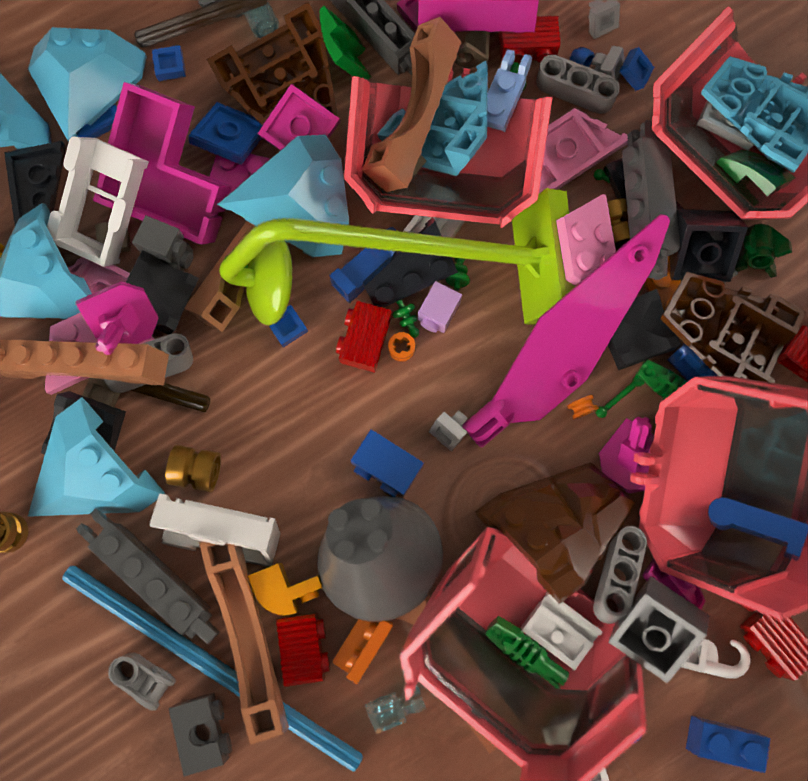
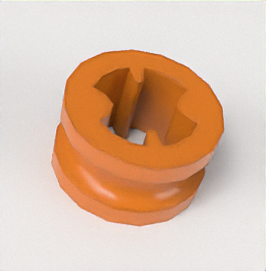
(399, 338)
(583, 407)

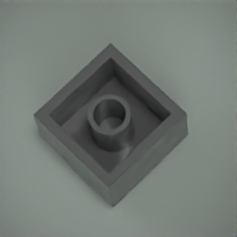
(660, 629)

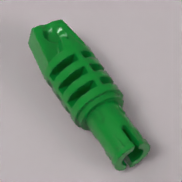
(660, 379)
(525, 651)

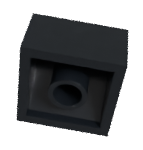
(708, 244)

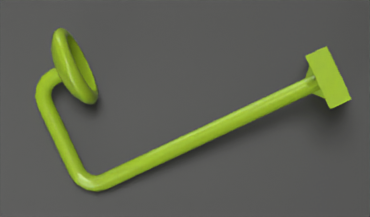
(535, 253)

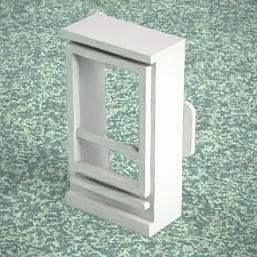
(81, 160)
(196, 522)

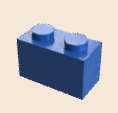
(386, 464)
(728, 744)

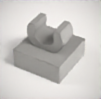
(603, 17)
(610, 63)
(449, 430)

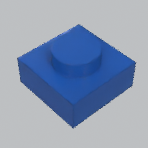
(168, 63)
(636, 69)
(288, 327)

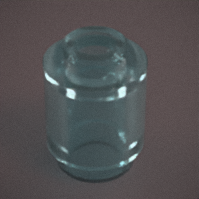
(262, 20)

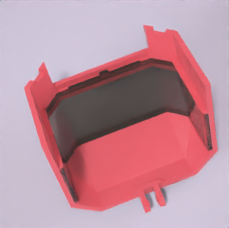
(675, 120)
(489, 189)
(735, 444)
(541, 728)

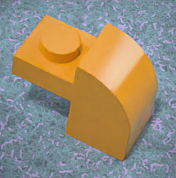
(276, 593)

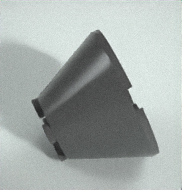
(379, 557)

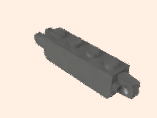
(381, 29)
(650, 190)
(150, 578)

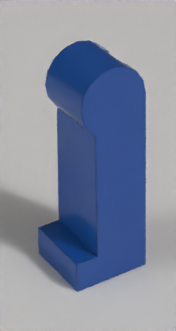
(350, 278)
(760, 523)

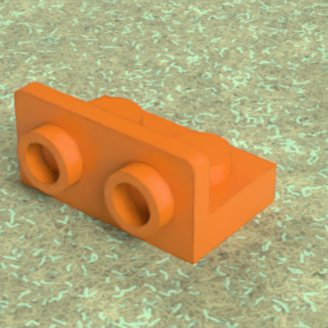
(361, 647)

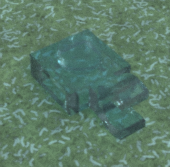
(391, 711)

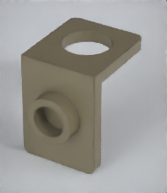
(475, 49)

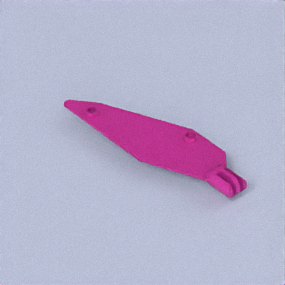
(570, 337)

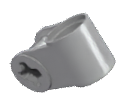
(142, 681)

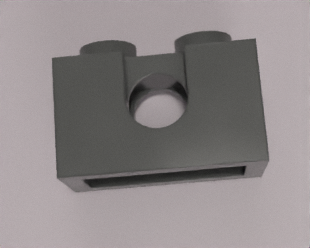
(164, 243)
(195, 753)

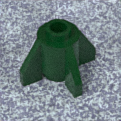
(761, 247)

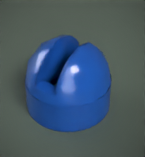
(582, 56)

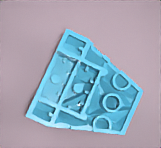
(764, 109)

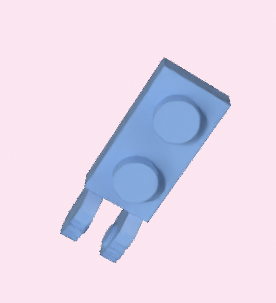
(506, 91)

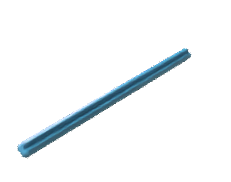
(204, 662)

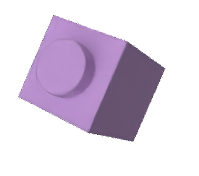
(439, 308)

